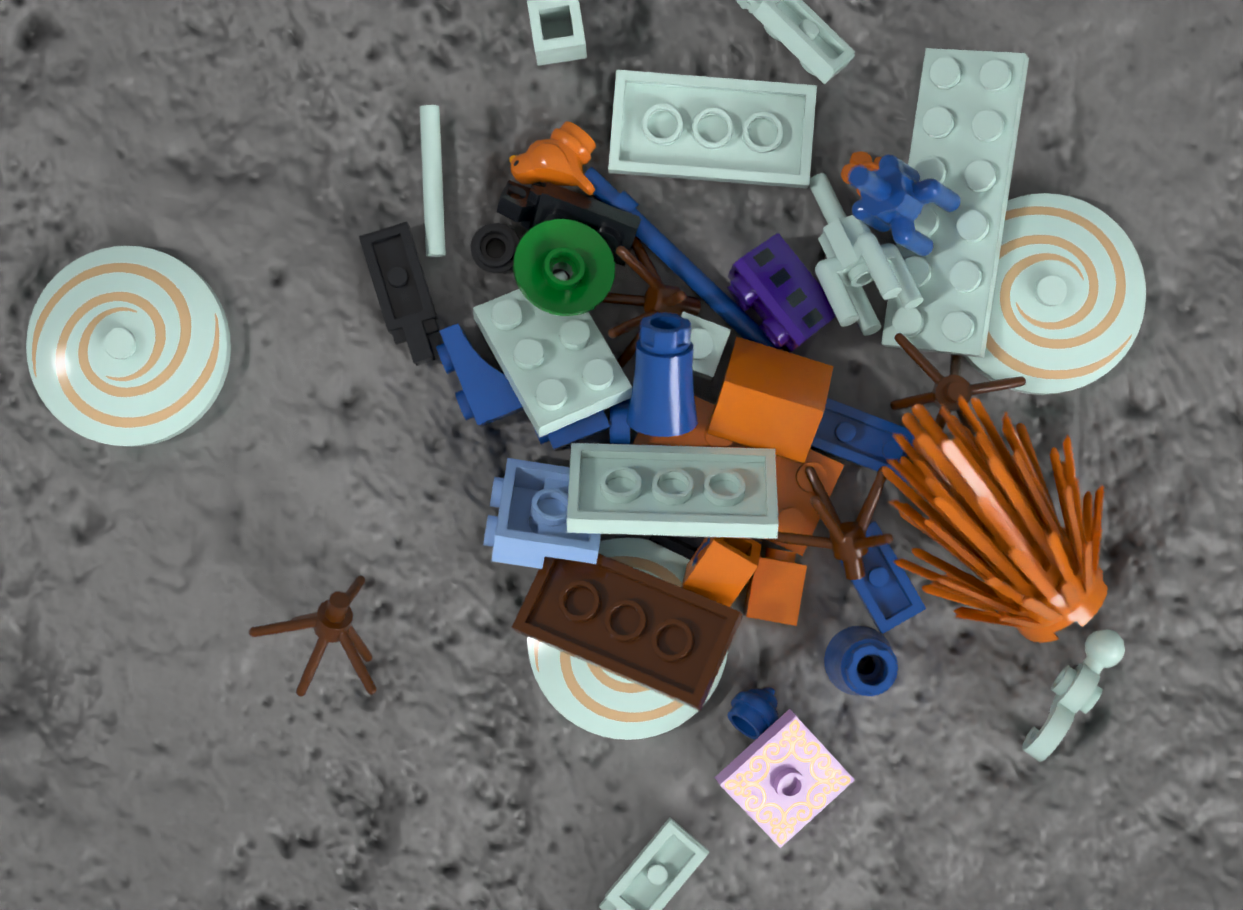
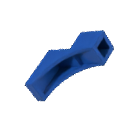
(490, 396)

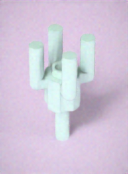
(856, 260)

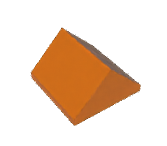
(771, 399)

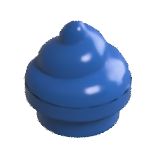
(753, 711)

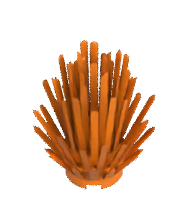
(1000, 523)

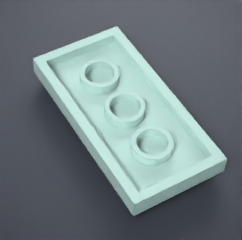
(712, 129)
(672, 490)

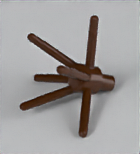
(657, 299)
(948, 388)
(847, 538)
(331, 625)

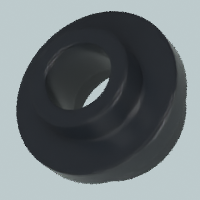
(486, 235)

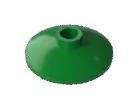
(568, 247)

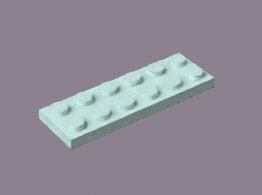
(967, 143)

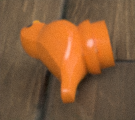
(556, 159)

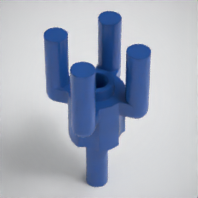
(896, 198)

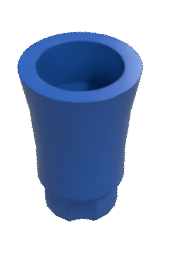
(663, 378)
(847, 650)

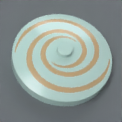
(1062, 296)
(128, 346)
(601, 699)

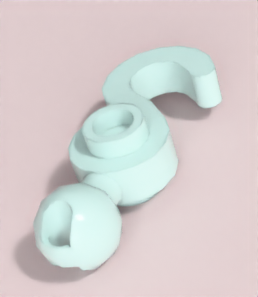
(1075, 691)

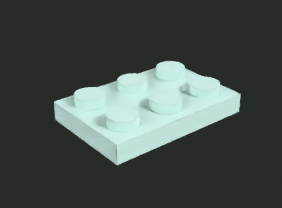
(552, 361)

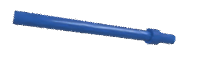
(678, 262)

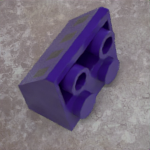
(781, 293)

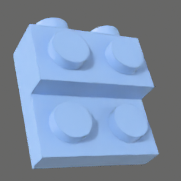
(534, 517)

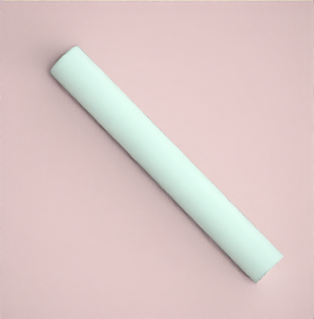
(432, 181)

